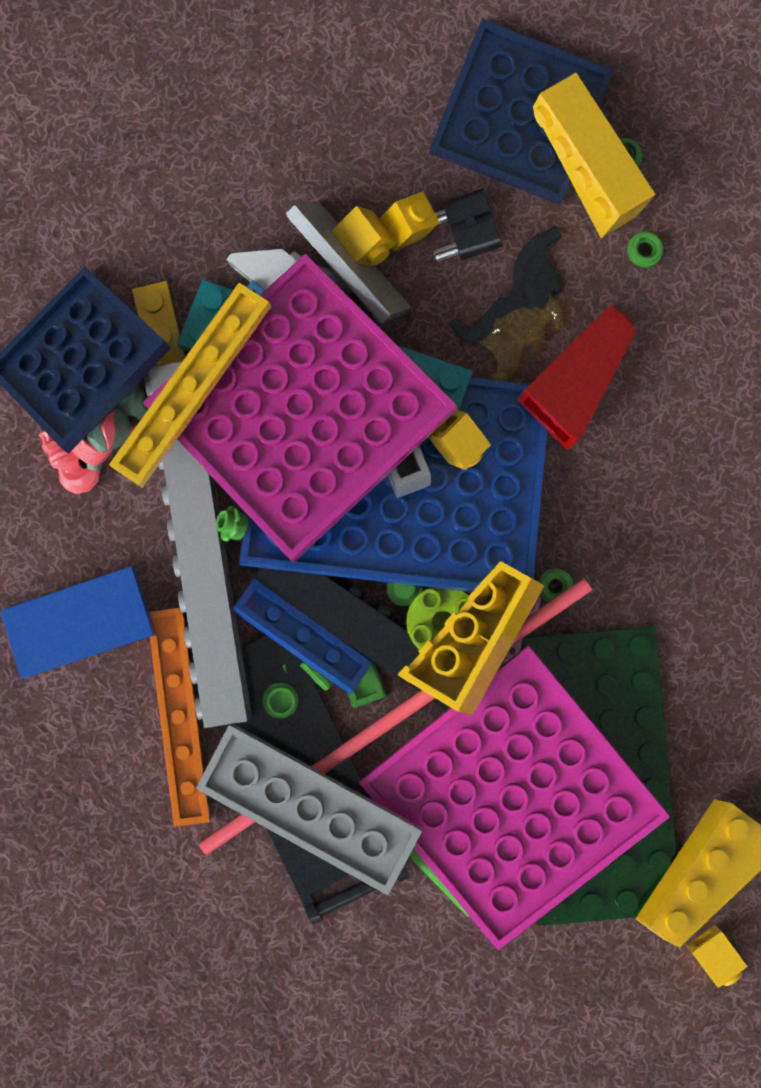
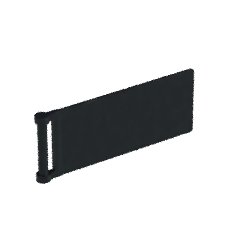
(309, 737)

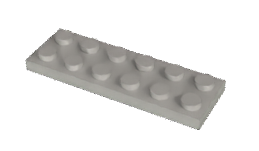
(309, 808)

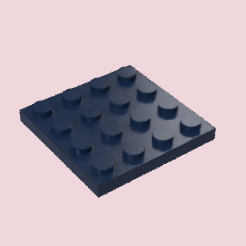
(491, 113)
(78, 359)

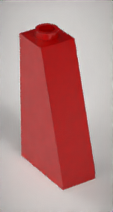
(574, 383)

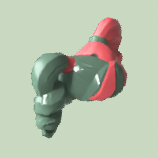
(97, 445)

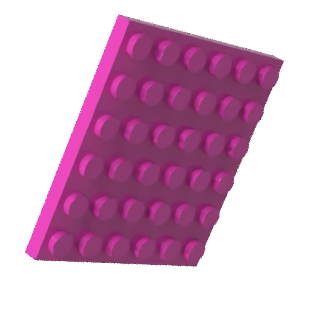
(311, 411)
(516, 798)

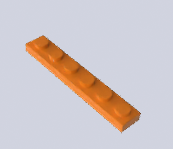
(178, 718)

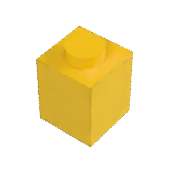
(410, 220)
(364, 237)
(460, 440)
(717, 957)

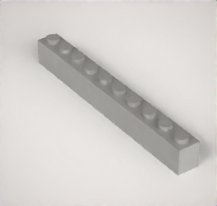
(205, 582)

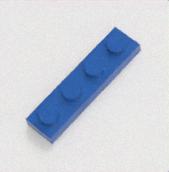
(302, 636)

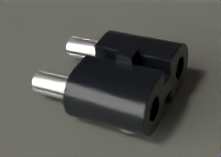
(471, 226)

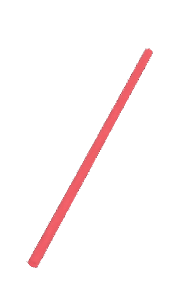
(399, 714)

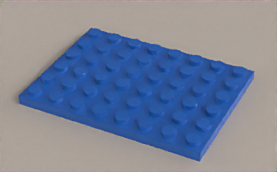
(448, 530)

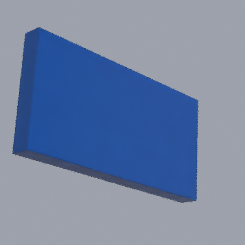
(78, 622)

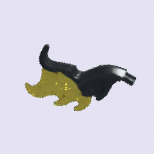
(522, 314)

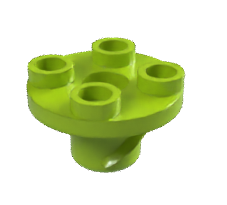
(430, 612)

